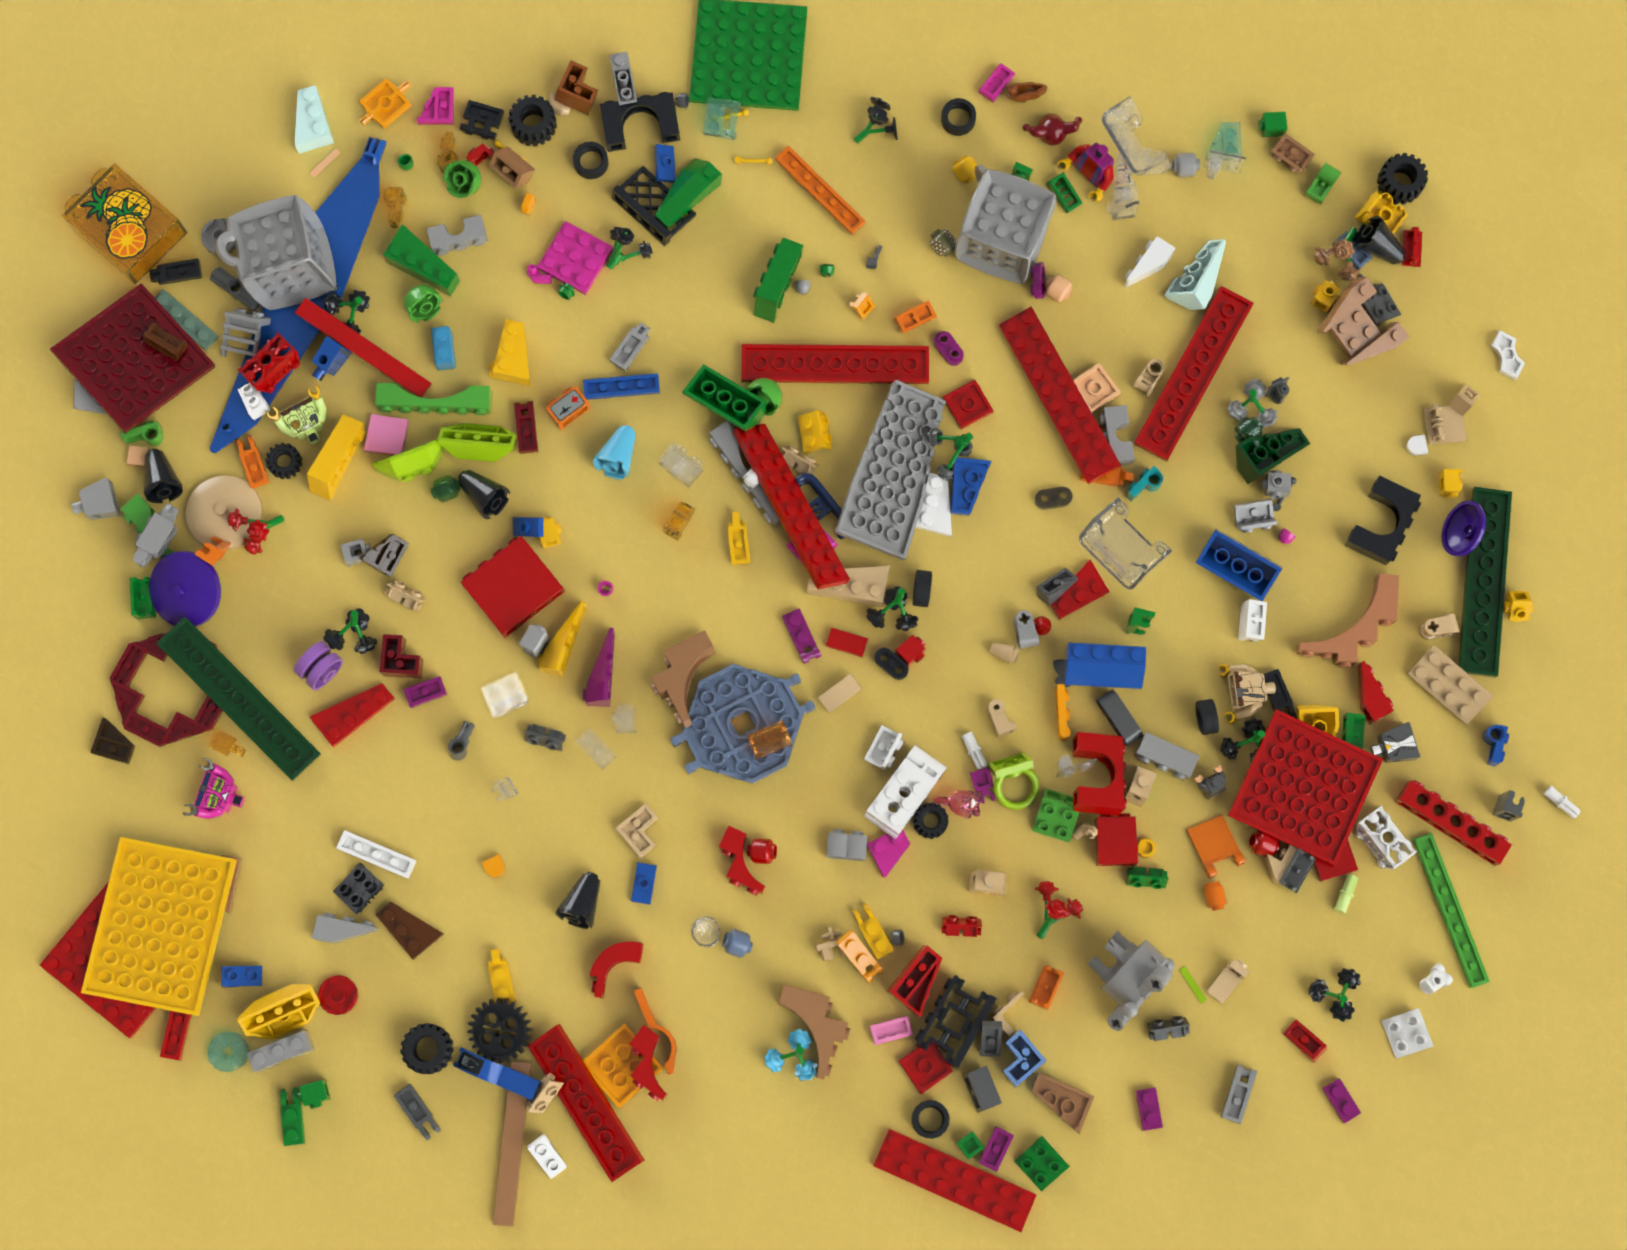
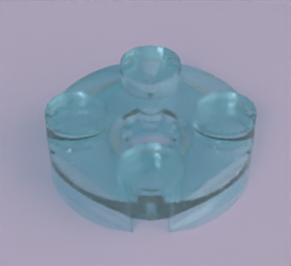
(216, 1051)

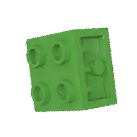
(1056, 815)

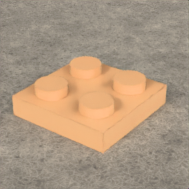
(1096, 387)

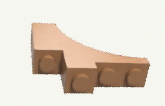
(682, 664)
(812, 1010)

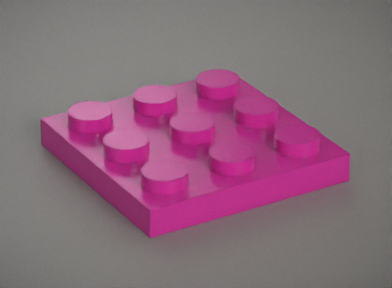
(575, 257)

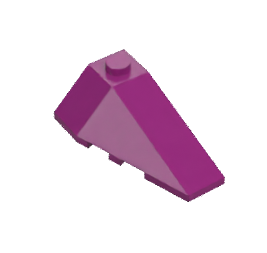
(600, 681)

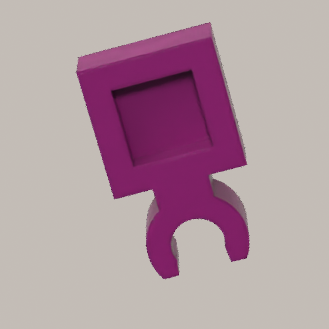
(983, 781)

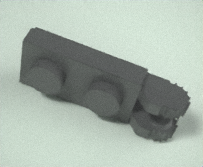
(416, 1110)

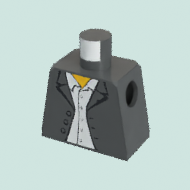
(1397, 745)

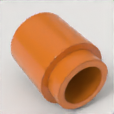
(1215, 895)

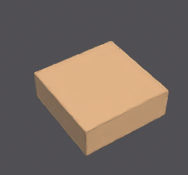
(136, 456)

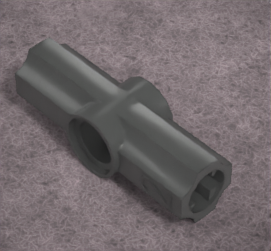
(229, 283)

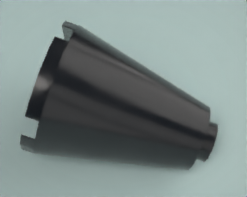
(1379, 241)
(160, 478)
(483, 493)
(581, 902)

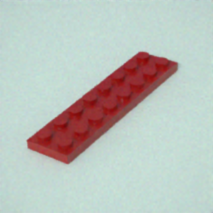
(586, 1103)
(955, 1180)

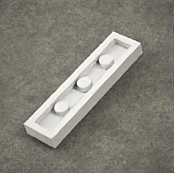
(376, 854)

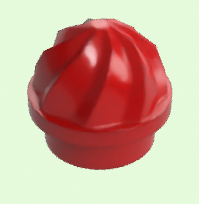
(1042, 625)

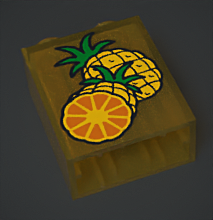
(123, 222)

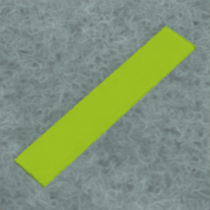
(1193, 985)

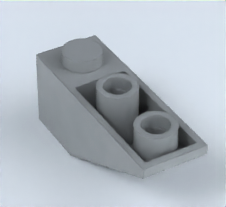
(623, 78)
(336, 930)

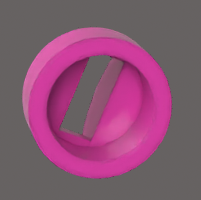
(1286, 536)
(603, 592)

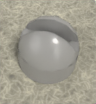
(802, 286)

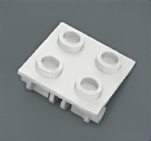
(1407, 1033)

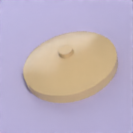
(210, 507)

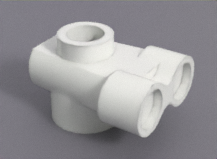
(1435, 980)

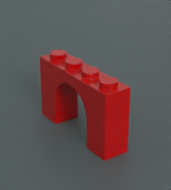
(1110, 752)

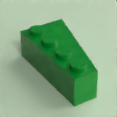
(417, 260)
(777, 279)

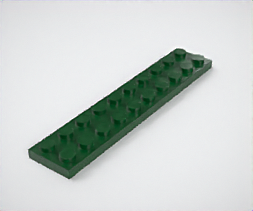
(1486, 587)
(238, 698)

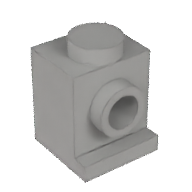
(349, 551)

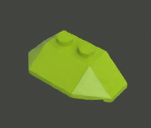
(477, 441)
(411, 462)

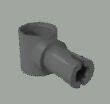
(461, 740)

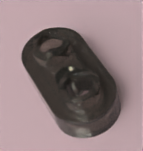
(1054, 499)

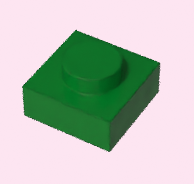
(1022, 171)
(970, 1145)

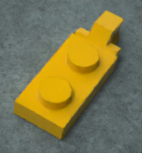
(738, 541)
(501, 977)

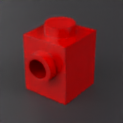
(911, 650)

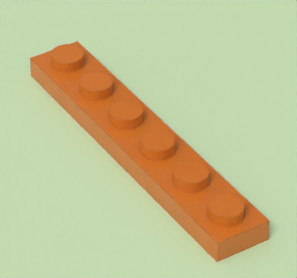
(820, 190)

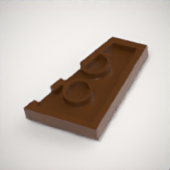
(408, 930)

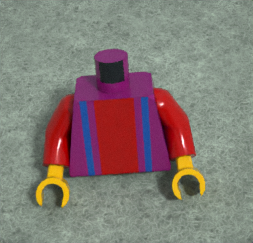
(1094, 164)

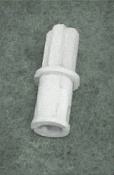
(974, 751)
(1562, 802)

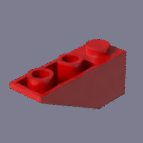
(1372, 699)

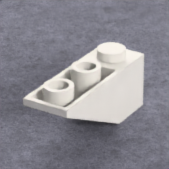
(1155, 258)

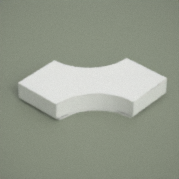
(1509, 361)

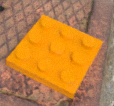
(613, 1065)

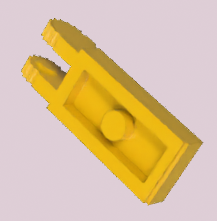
(873, 933)

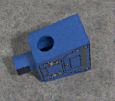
(329, 358)

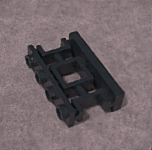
(967, 1029)

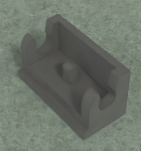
(1506, 808)
(1297, 870)
(982, 1089)

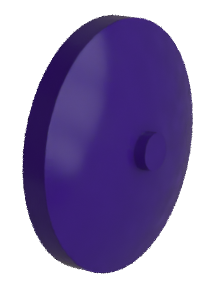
(184, 587)

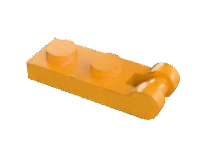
(1061, 712)
(859, 955)

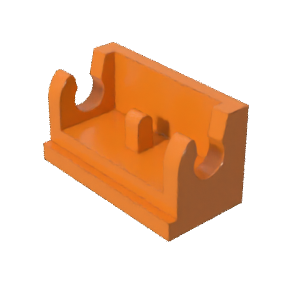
(915, 317)
(212, 553)
(1046, 987)

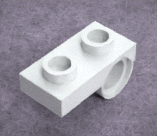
(253, 401)
(547, 1156)

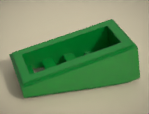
(1069, 189)

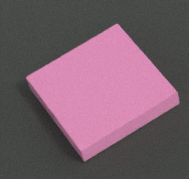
(386, 435)

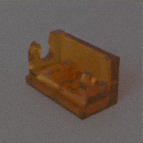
(769, 739)

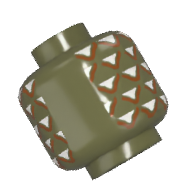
(942, 242)

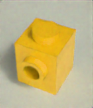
(551, 532)

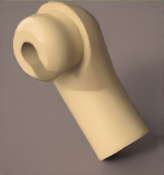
(559, 108)
(1085, 829)

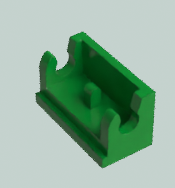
(140, 599)
(1140, 618)
(1353, 729)

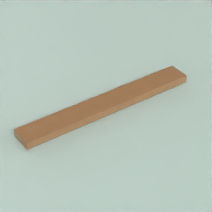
(511, 1153)

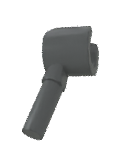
(872, 262)

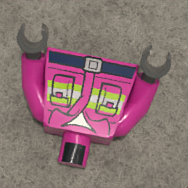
(215, 793)

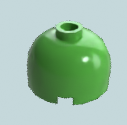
(462, 178)
(422, 303)
(768, 391)

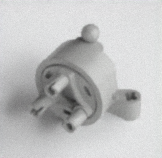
(1133, 976)

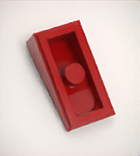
(1305, 1041)

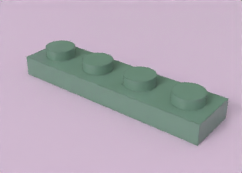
(190, 323)

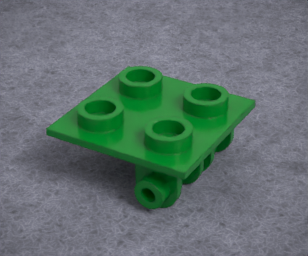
(1041, 1163)

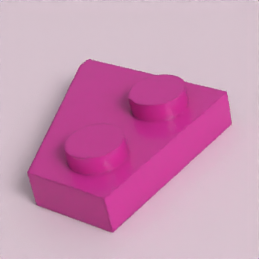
(439, 108)
(888, 851)

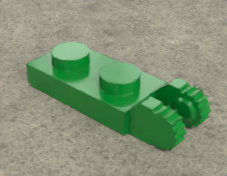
(292, 1119)

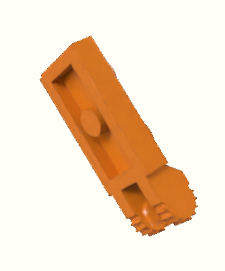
(253, 463)

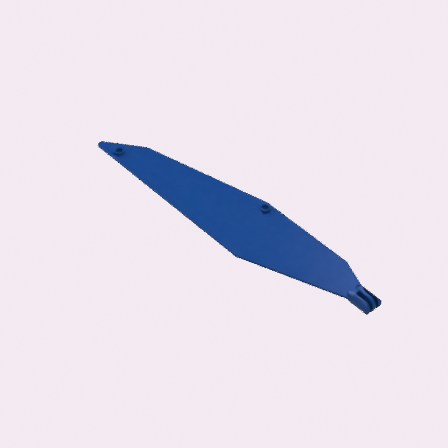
(345, 222)

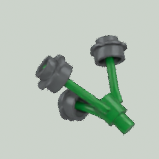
(961, 445)

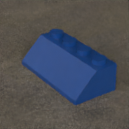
(1239, 565)
(1105, 665)

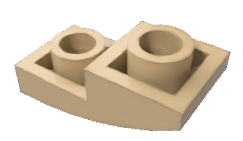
(840, 692)

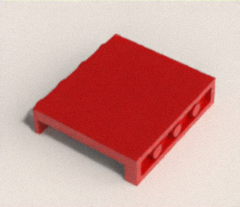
(512, 586)

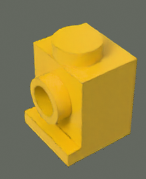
(1450, 483)

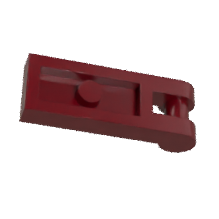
(526, 428)

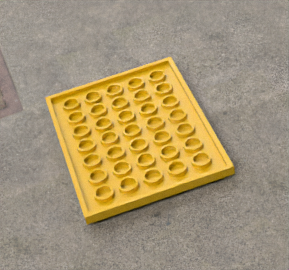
(159, 926)

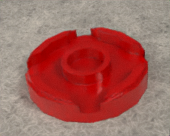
(338, 995)

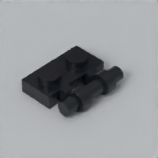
(482, 114)

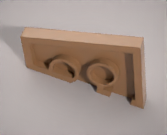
(1066, 1101)

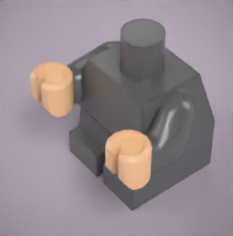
(1214, 784)

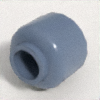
(737, 943)

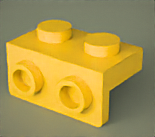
(815, 431)

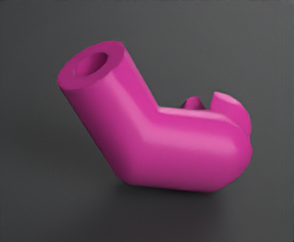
(538, 278)

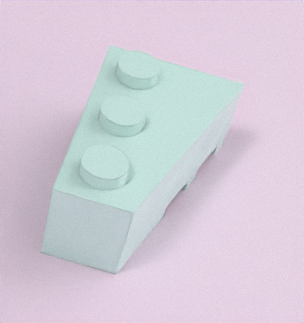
(311, 121)

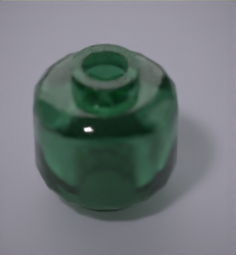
(1247, 428)
(445, 488)

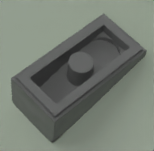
(1055, 586)

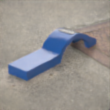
(497, 1074)

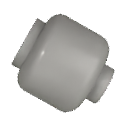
(1185, 164)

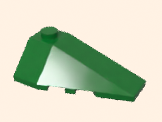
(690, 188)

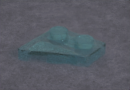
(1228, 139)

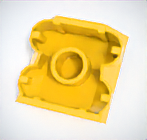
(1382, 206)

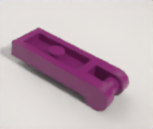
(801, 635)

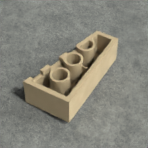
(865, 586)

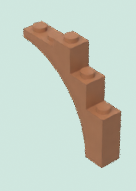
(1344, 647)

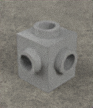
(1277, 484)

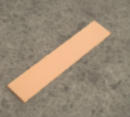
(325, 162)

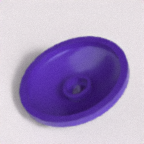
(1463, 528)

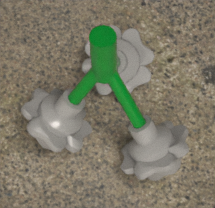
(1254, 391)

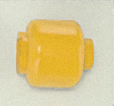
(965, 169)

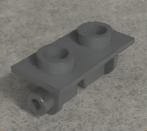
(1278, 390)
(552, 740)
(1177, 1026)

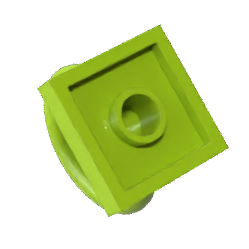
(1013, 767)

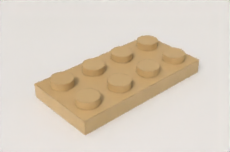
(1450, 684)

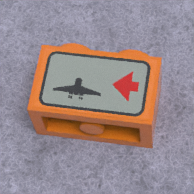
(567, 407)

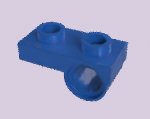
(1496, 751)
(241, 976)

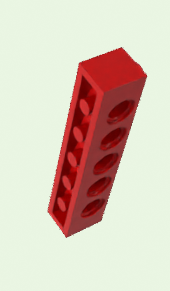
(1499, 843)

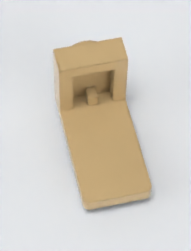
(1228, 980)
(1006, 1028)

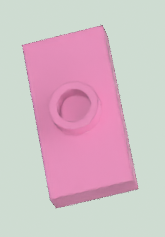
(891, 1030)

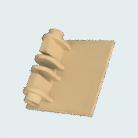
(1444, 425)

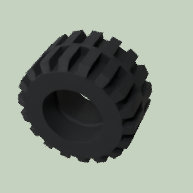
(525, 108)
(1408, 166)
(410, 1044)

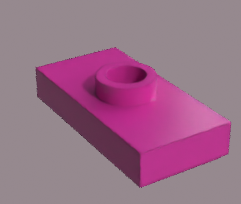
(996, 82)

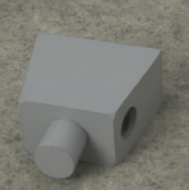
(98, 501)

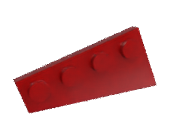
(347, 716)

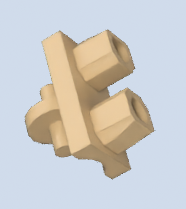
(825, 948)

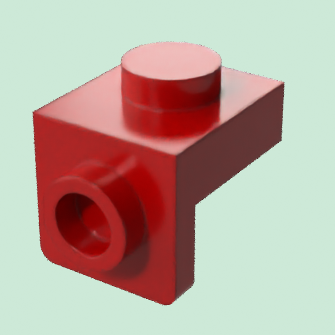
(479, 154)

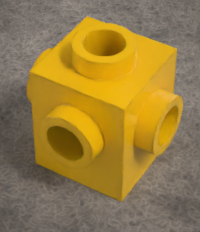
(1326, 295)
(1518, 606)

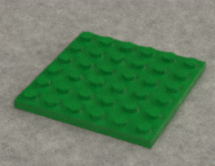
(749, 53)

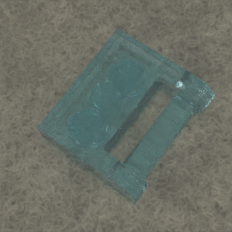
(715, 118)

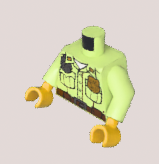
(302, 418)

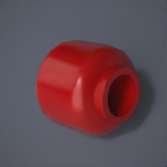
(1263, 844)
(762, 851)

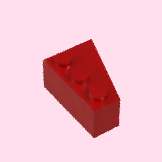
(916, 979)

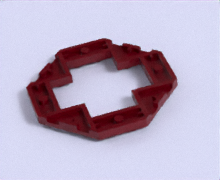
(130, 700)

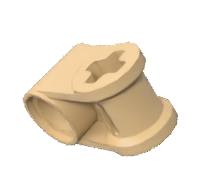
(1147, 379)
(1442, 627)

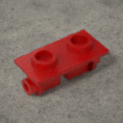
(1413, 247)
(954, 924)

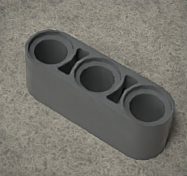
(1119, 717)

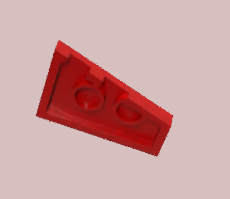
(1083, 592)

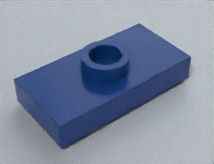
(665, 163)
(528, 526)
(644, 883)

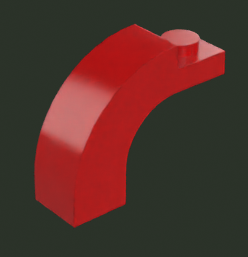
(609, 958)

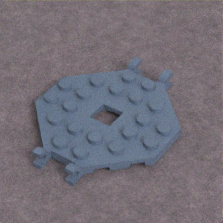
(728, 696)

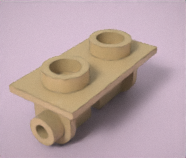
(805, 463)
(399, 591)
(549, 1089)

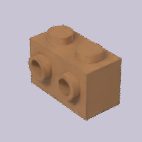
(511, 167)

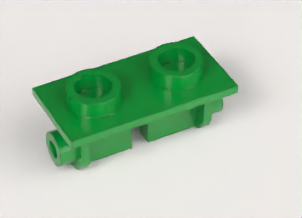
(1138, 878)

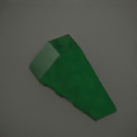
(1262, 453)

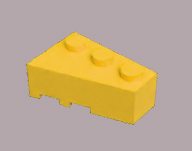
(512, 356)

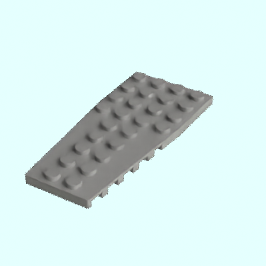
(892, 473)

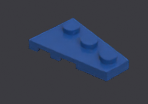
(966, 484)

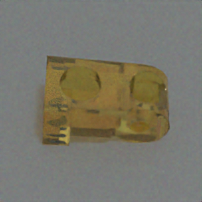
(678, 520)

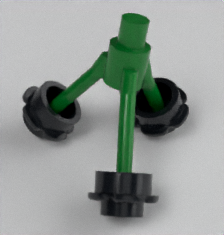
(622, 237)

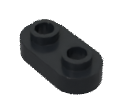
(891, 664)

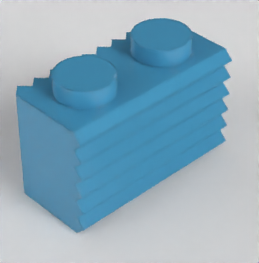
(443, 348)

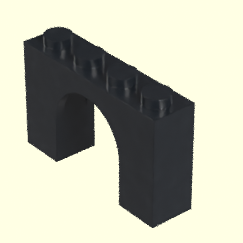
(659, 106)
(1403, 504)

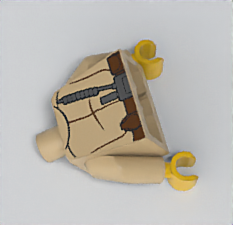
(1246, 690)

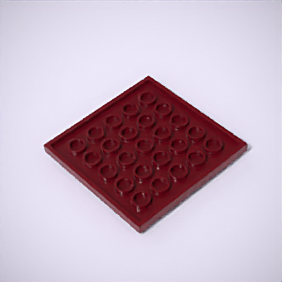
(122, 370)

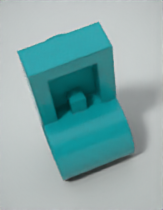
(1136, 488)

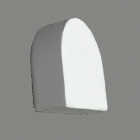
(1417, 446)

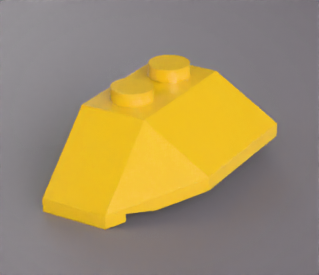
(279, 1012)

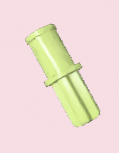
(1346, 893)

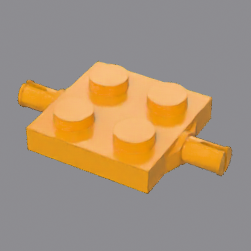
(385, 103)

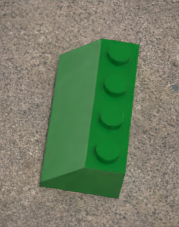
(725, 398)

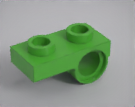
(1323, 183)
(143, 432)

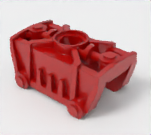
(273, 371)

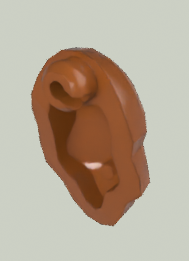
(1026, 91)

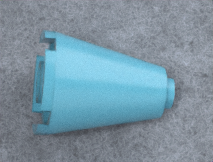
(617, 453)

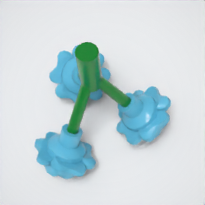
(799, 1041)

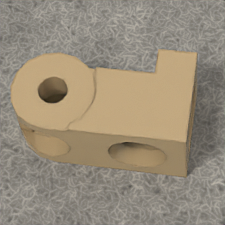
(999, 719)

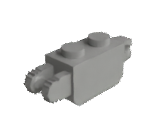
(156, 536)

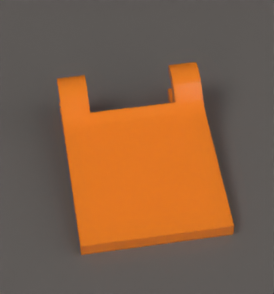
(1215, 843)

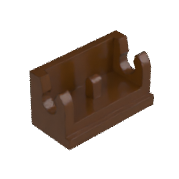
(164, 342)

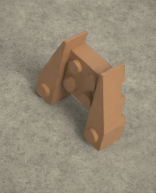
(1355, 329)

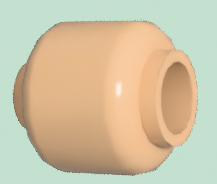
(1058, 288)

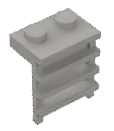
(246, 322)

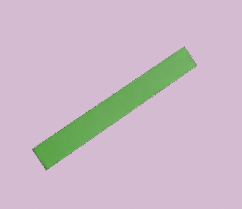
(1450, 910)

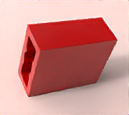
(1116, 840)

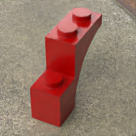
(738, 874)
(644, 1044)

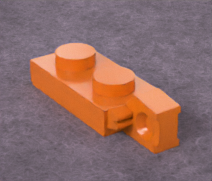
(1114, 478)

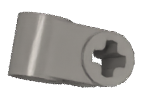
(1025, 633)

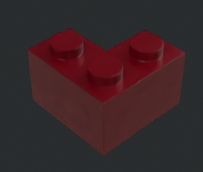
(395, 662)

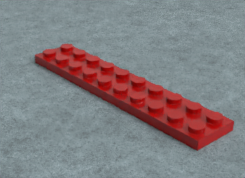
(835, 363)
(1193, 373)
(1060, 395)
(791, 507)

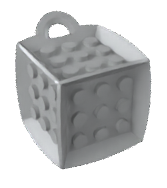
(1004, 225)
(279, 252)

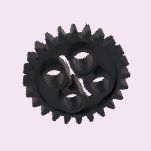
(503, 1012)

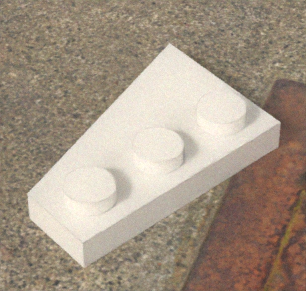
(935, 510)

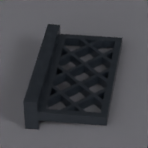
(640, 213)

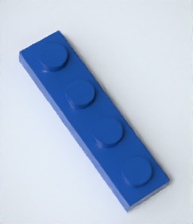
(621, 386)

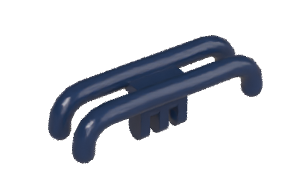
(824, 501)

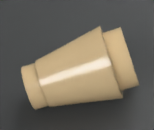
(1006, 652)

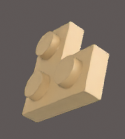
(633, 830)

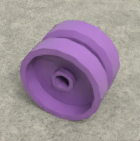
(318, 665)

